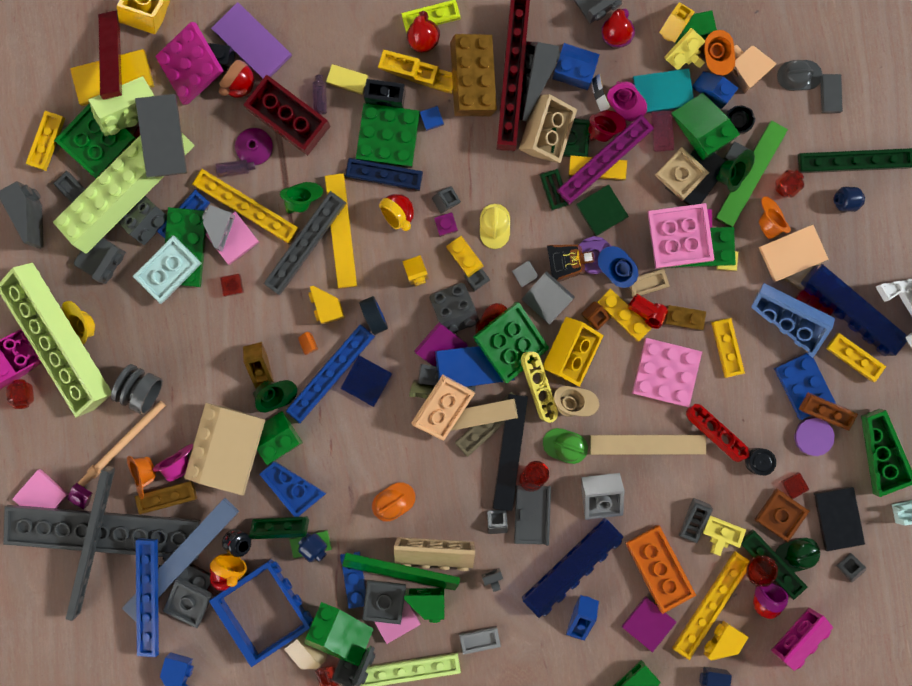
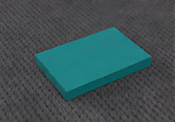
(665, 89)

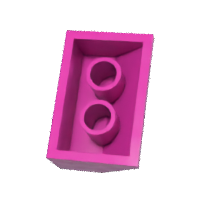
(802, 639)

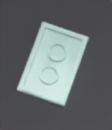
(167, 269)

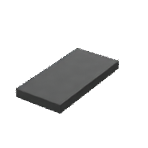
(161, 135)

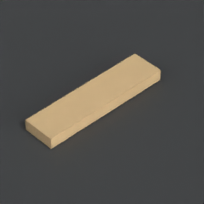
(487, 414)

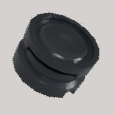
(761, 461)

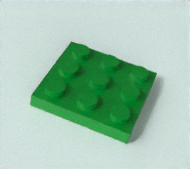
(388, 135)
(89, 146)
(507, 339)

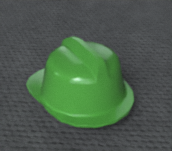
(565, 445)

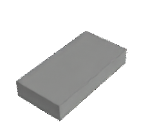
(479, 640)

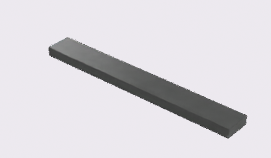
(90, 542)

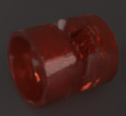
(534, 476)

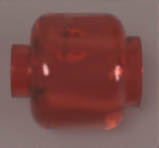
(789, 183)
(20, 394)

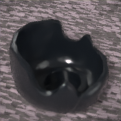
(742, 118)

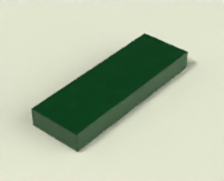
(279, 528)

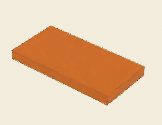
(660, 569)

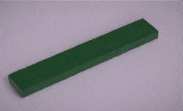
(855, 160)

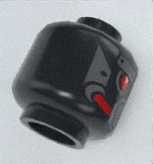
(236, 543)

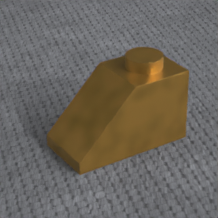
(257, 363)

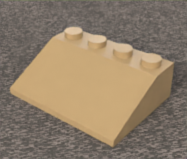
(224, 448)
(434, 553)

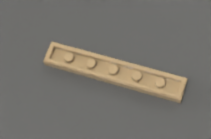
(647, 444)

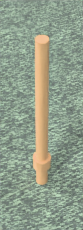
(96, 469)

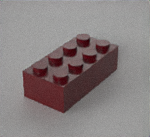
(287, 115)

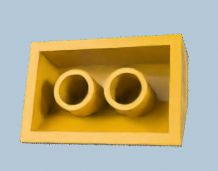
(572, 351)

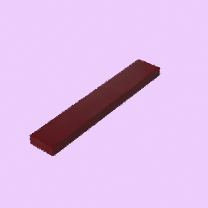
(109, 55)

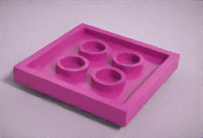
(189, 63)

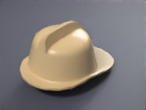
(575, 401)

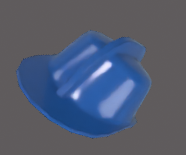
(618, 266)

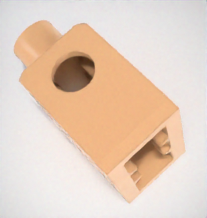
(750, 67)

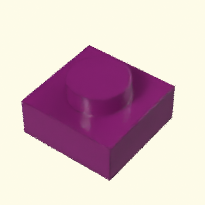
(445, 224)
(79, 496)

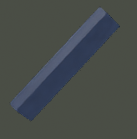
(384, 174)

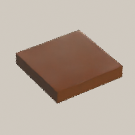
(782, 515)

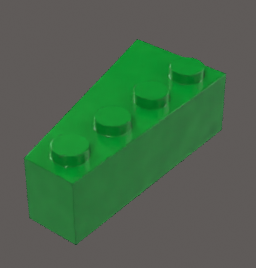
(885, 455)

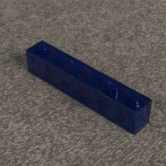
(854, 310)
(572, 568)

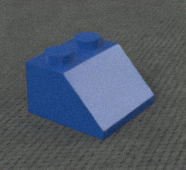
(576, 66)

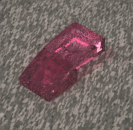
(663, 131)

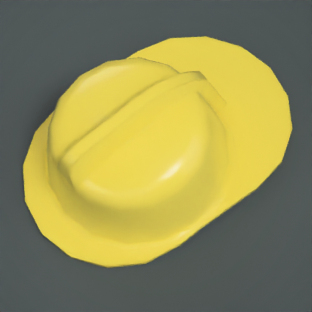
(494, 226)

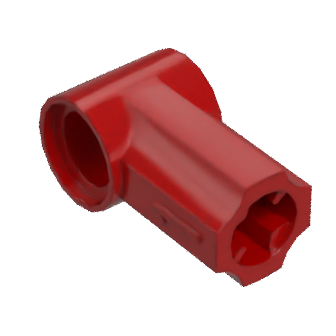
(653, 313)

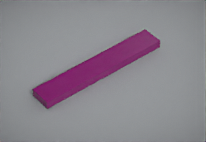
(605, 159)

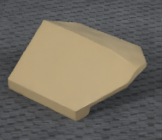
(304, 655)

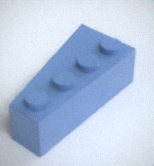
(796, 319)

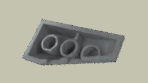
(538, 64)

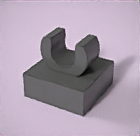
(493, 578)

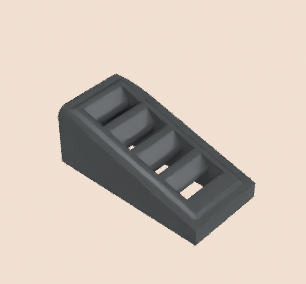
(689, 518)

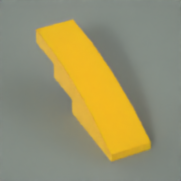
(416, 71)

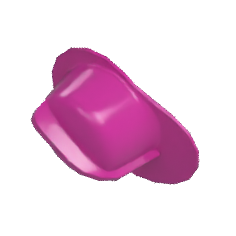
(627, 100)
(174, 466)

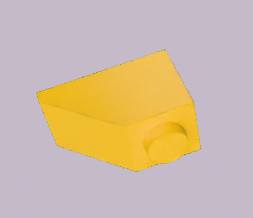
(676, 22)

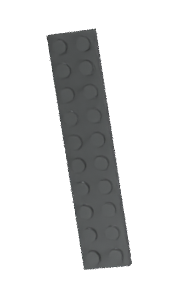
(68, 528)

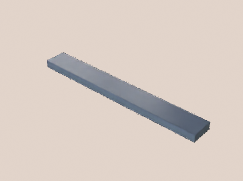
(189, 550)

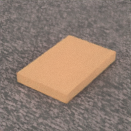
(793, 253)
(443, 407)

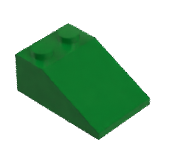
(705, 125)
(338, 634)

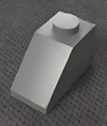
(218, 225)

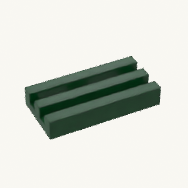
(542, 176)

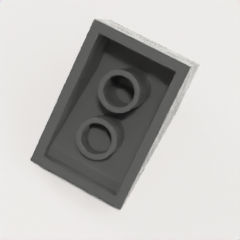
(25, 212)

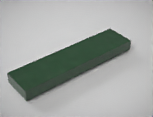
(786, 577)

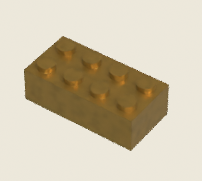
(473, 75)

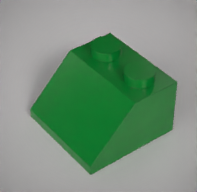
(277, 438)
(427, 602)

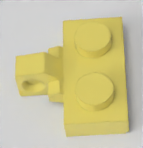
(686, 50)
(723, 534)

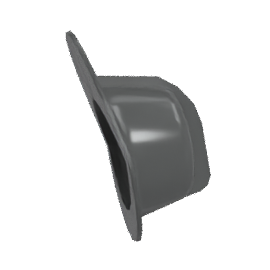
(799, 75)

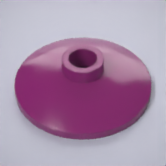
(262, 149)

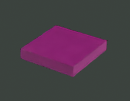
(437, 340)
(648, 624)

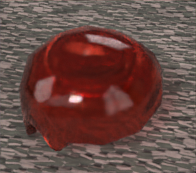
(762, 570)

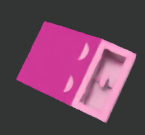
(16, 358)

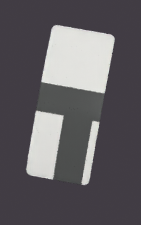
(599, 94)

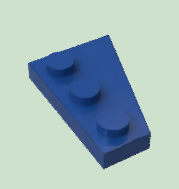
(291, 489)

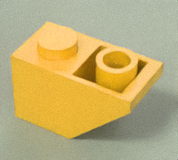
(416, 271)
(327, 306)
(725, 643)

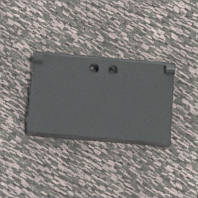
(533, 516)

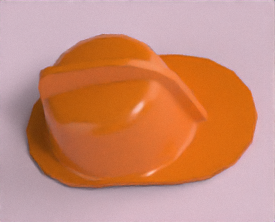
(719, 52)
(772, 220)
(142, 473)
(393, 501)

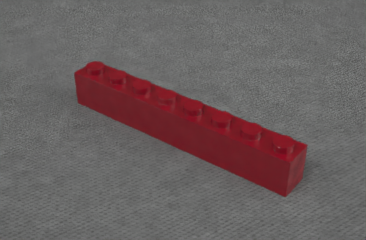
(513, 75)

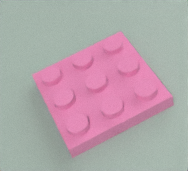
(680, 236)
(667, 372)

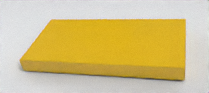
(87, 76)

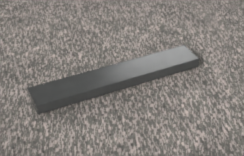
(305, 243)

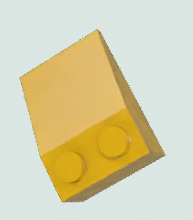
(142, 14)

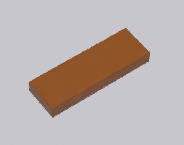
(828, 411)

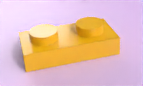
(464, 256)

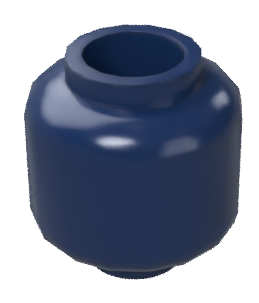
(849, 199)
(312, 547)

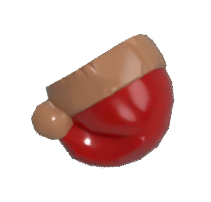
(237, 80)

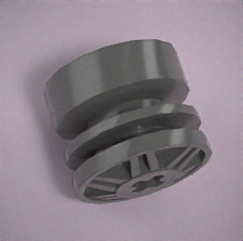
(136, 389)

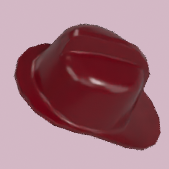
(605, 125)

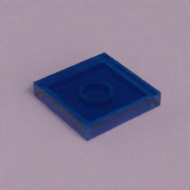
(366, 381)

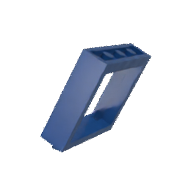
(237, 632)

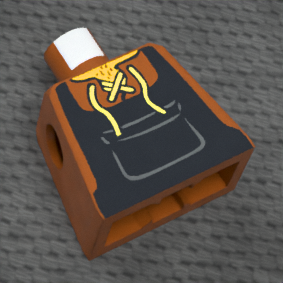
(568, 261)

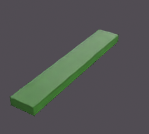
(763, 154)

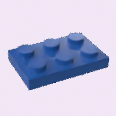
(800, 377)

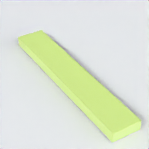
(413, 670)

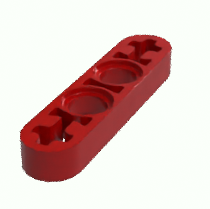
(719, 430)

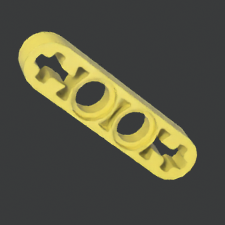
(536, 388)

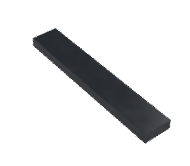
(510, 456)

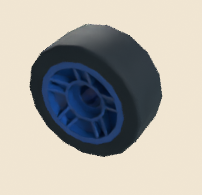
(373, 315)

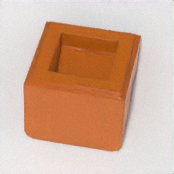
(307, 343)

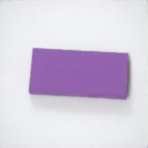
(251, 41)

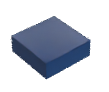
(431, 118)

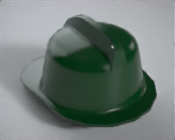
(735, 170)
(274, 395)
(799, 554)

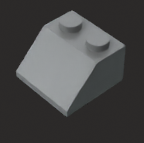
(602, 496)

